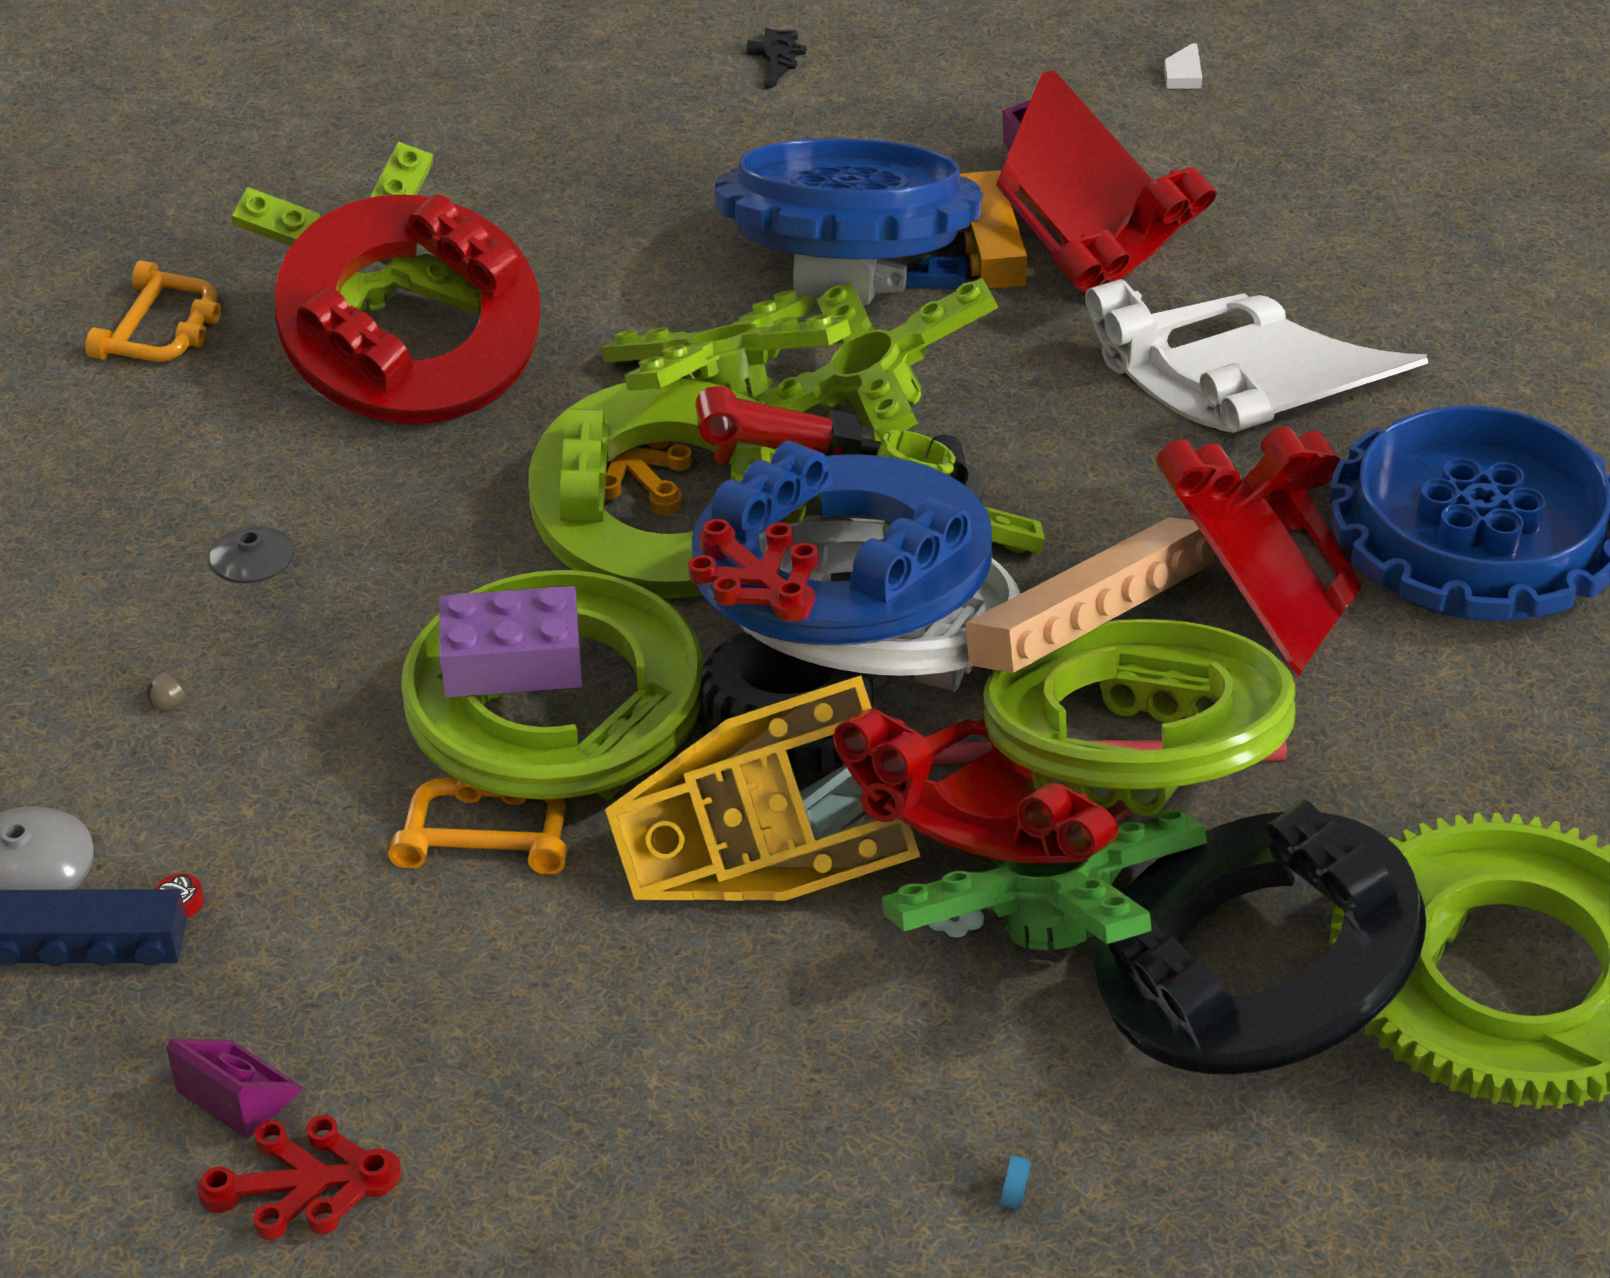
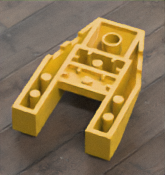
(732, 818)

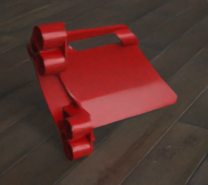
(1092, 189)
(1250, 526)
(978, 809)

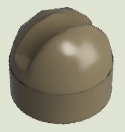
(165, 692)

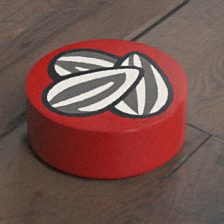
(190, 891)

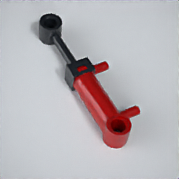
(728, 419)

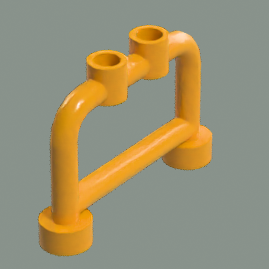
(151, 281)
(410, 845)

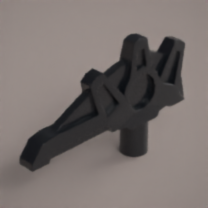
(779, 52)

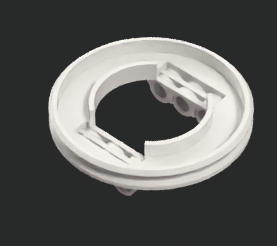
(933, 657)

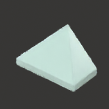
(832, 802)

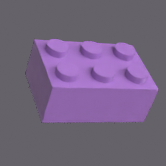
(509, 641)

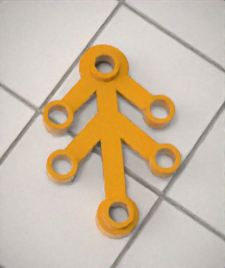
(664, 495)

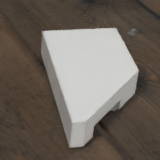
(1184, 69)

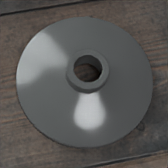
(251, 554)

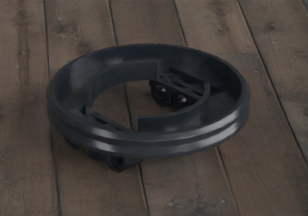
(1176, 1005)

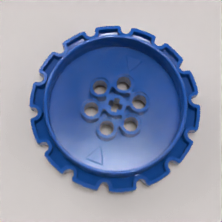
(848, 198)
(1476, 513)

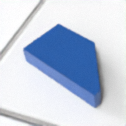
(938, 273)

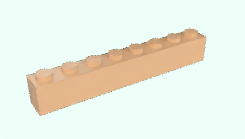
(1087, 595)

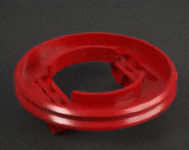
(372, 370)

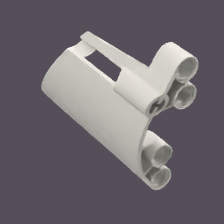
(1237, 374)

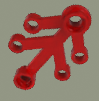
(788, 599)
(305, 1179)

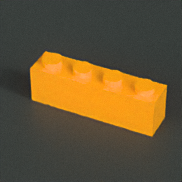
(994, 239)

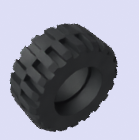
(753, 675)

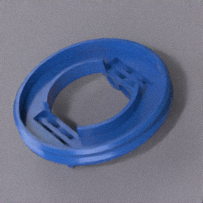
(899, 584)

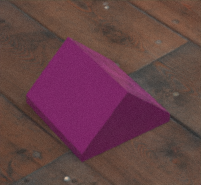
(229, 1082)

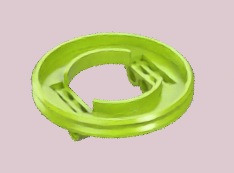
(570, 481)
(1152, 658)
(548, 761)

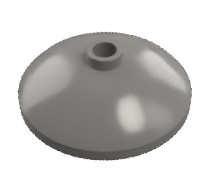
(43, 849)

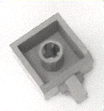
(867, 276)

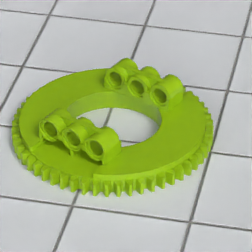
(1479, 1048)

